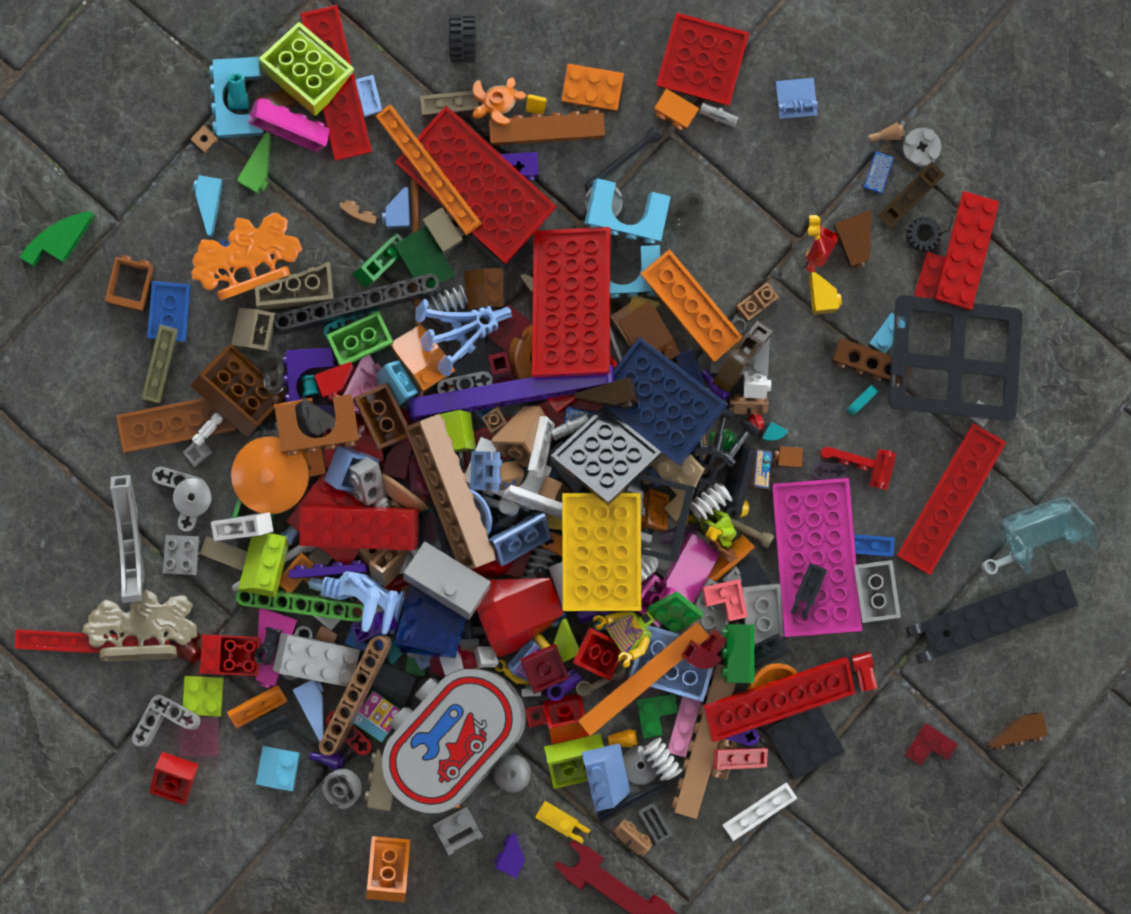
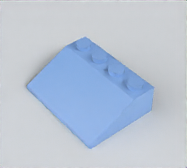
(683, 677)

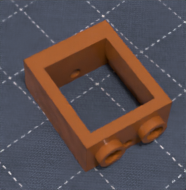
(123, 302)

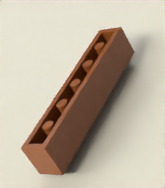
(548, 128)

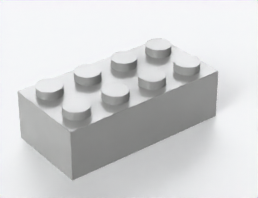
(315, 659)

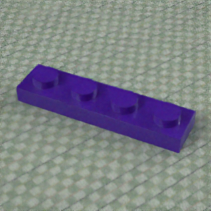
(320, 570)

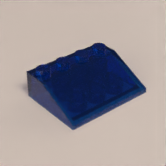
(428, 626)

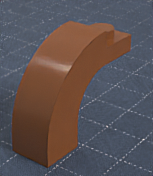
(520, 355)

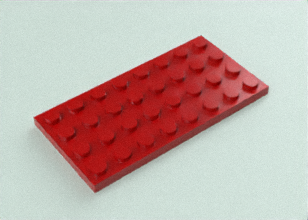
(487, 182)
(571, 302)

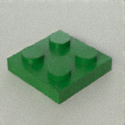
(675, 612)

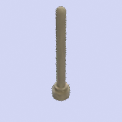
(765, 538)

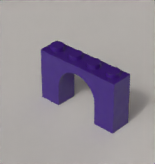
(302, 361)

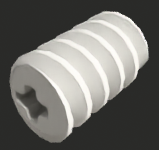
(710, 501)
(661, 759)

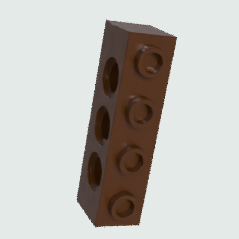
(882, 360)

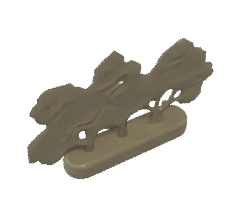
(144, 621)

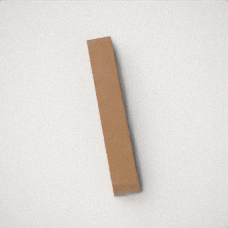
(362, 689)

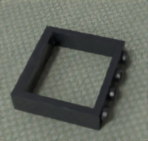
(682, 519)

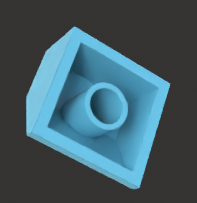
(398, 380)
(278, 768)

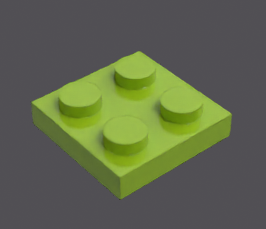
(203, 695)

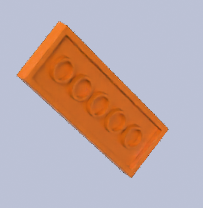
(691, 305)

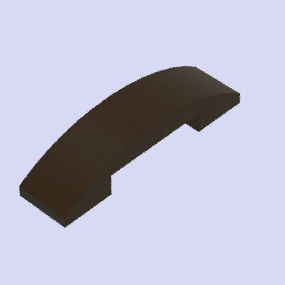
(911, 195)

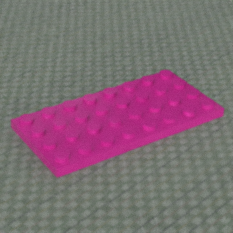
(817, 529)

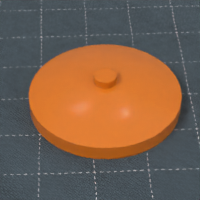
(267, 478)

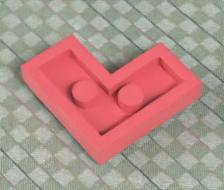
(728, 593)

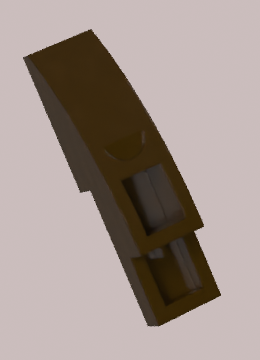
(741, 356)

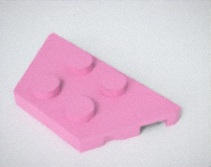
(362, 378)

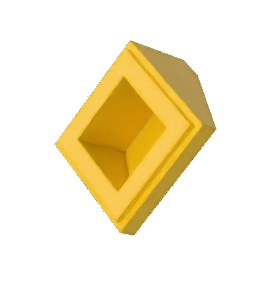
(536, 104)

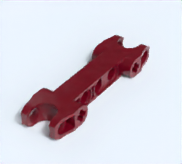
(589, 871)

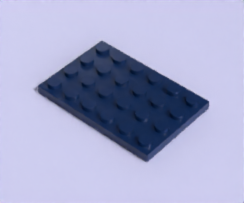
(672, 405)

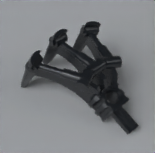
(715, 450)

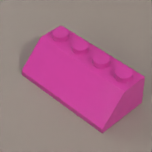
(288, 125)

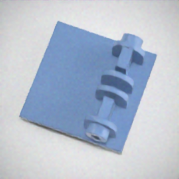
(796, 98)

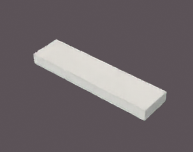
(759, 811)

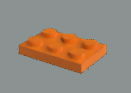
(592, 87)

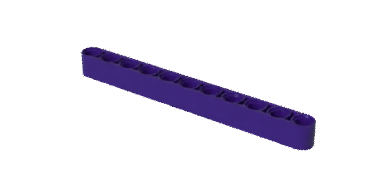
(503, 394)

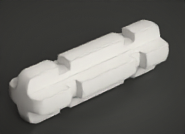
(207, 429)

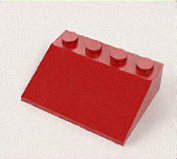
(325, 494)

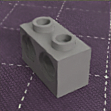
(367, 481)

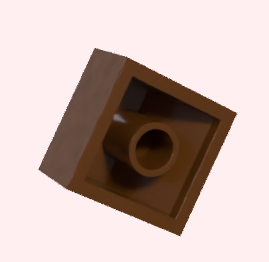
(484, 288)

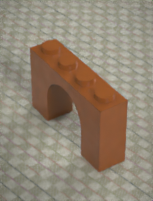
(343, 433)

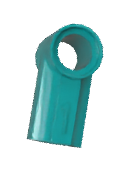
(237, 93)

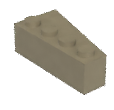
(297, 290)

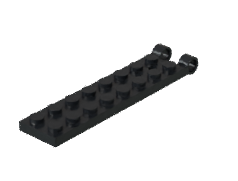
(995, 615)

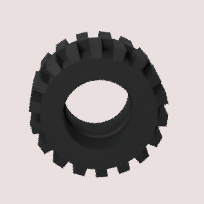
(462, 39)

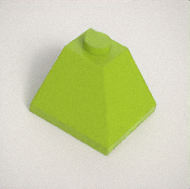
(566, 642)

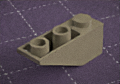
(379, 795)

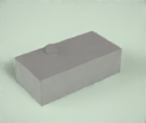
(446, 580)

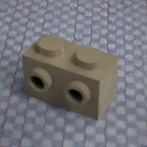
(443, 230)

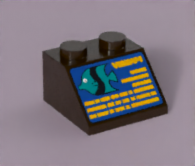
(761, 473)

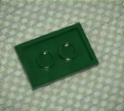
(423, 256)

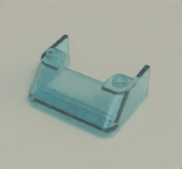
(1044, 524)

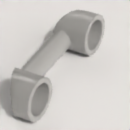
(505, 506)
(990, 566)

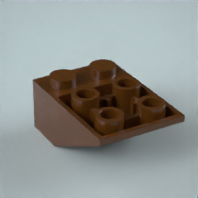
(1024, 727)

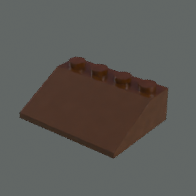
(237, 390)

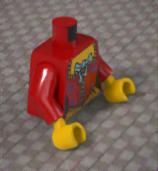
(821, 244)

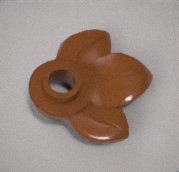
(726, 553)

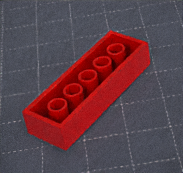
(359, 527)

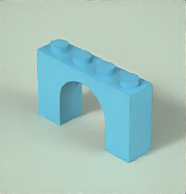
(227, 123)
(601, 215)
(648, 255)

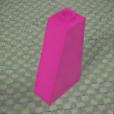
(277, 621)

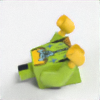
(716, 527)

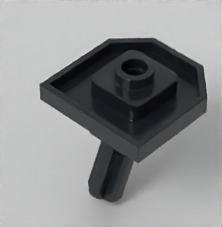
(505, 521)

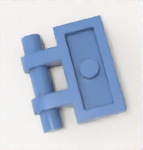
(480, 470)

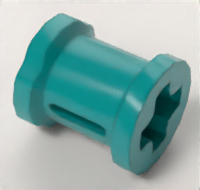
(309, 385)

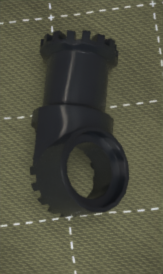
(268, 646)

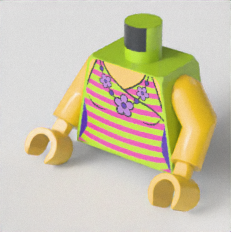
(628, 632)

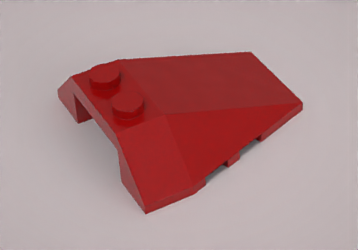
(517, 611)

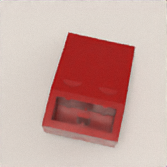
(229, 655)

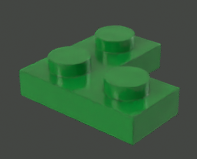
(651, 709)

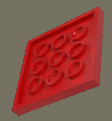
(702, 59)

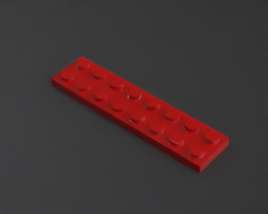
(344, 111)
(951, 499)
(779, 699)

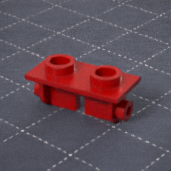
(882, 469)

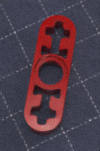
(363, 738)

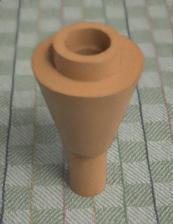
(893, 132)

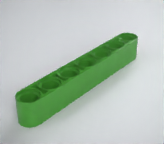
(311, 605)

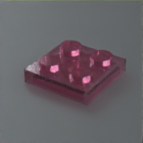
(201, 741)

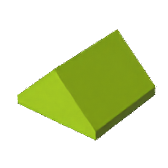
(460, 430)

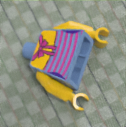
(515, 671)

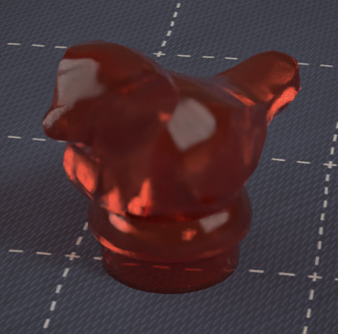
(190, 651)

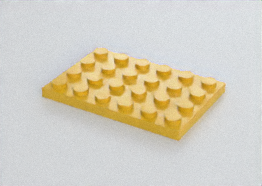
(601, 552)

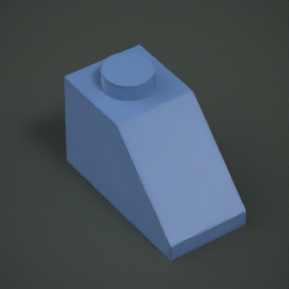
(397, 211)

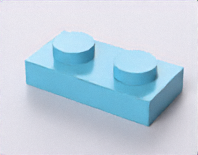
(883, 338)

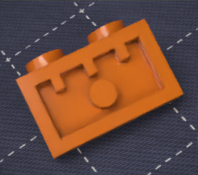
(655, 515)

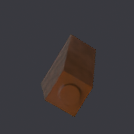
(855, 238)

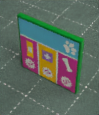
(376, 715)

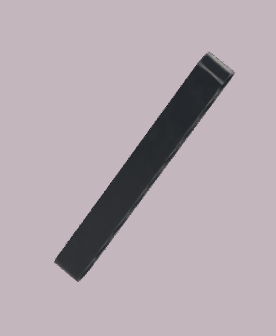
(367, 305)

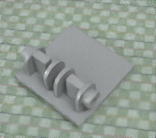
(181, 554)

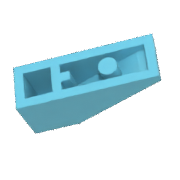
(208, 196)

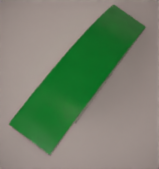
(58, 239)

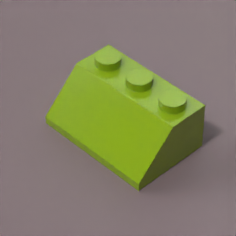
(264, 564)
(567, 762)

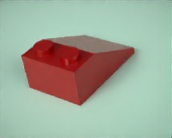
(598, 654)

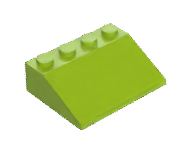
(305, 68)

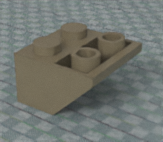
(254, 329)

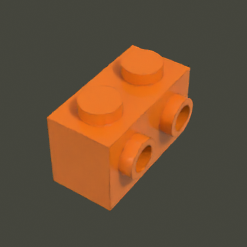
(675, 110)

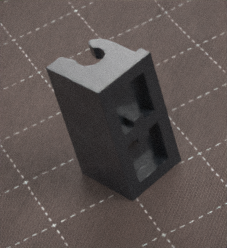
(770, 650)

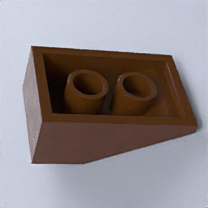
(648, 325)

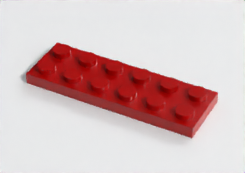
(966, 250)

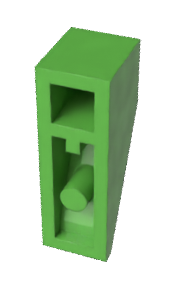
(256, 170)

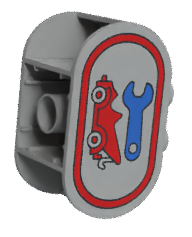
(451, 739)

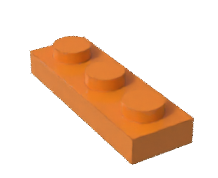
(257, 706)

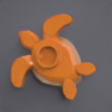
(496, 101)

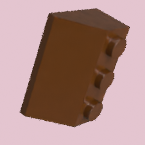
(382, 416)

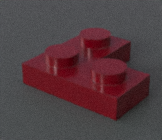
(928, 740)

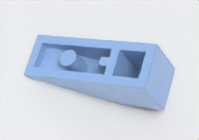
(312, 703)

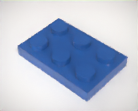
(169, 308)

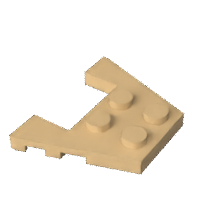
(687, 473)

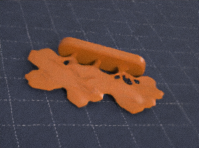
(246, 249)

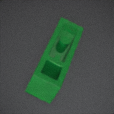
(378, 262)

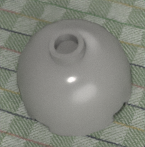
(512, 773)
(342, 788)

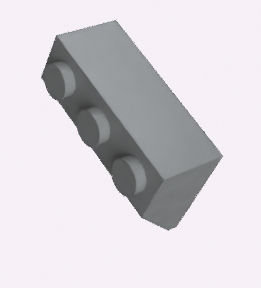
(877, 591)

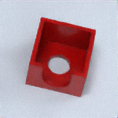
(541, 721)

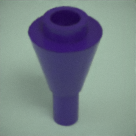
(715, 389)
(333, 761)

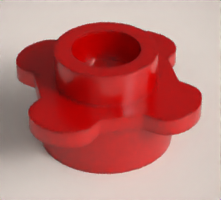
(756, 420)

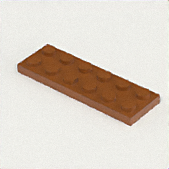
(167, 424)

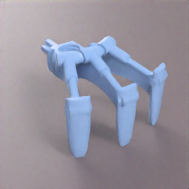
(429, 338)
(367, 591)

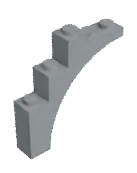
(129, 538)

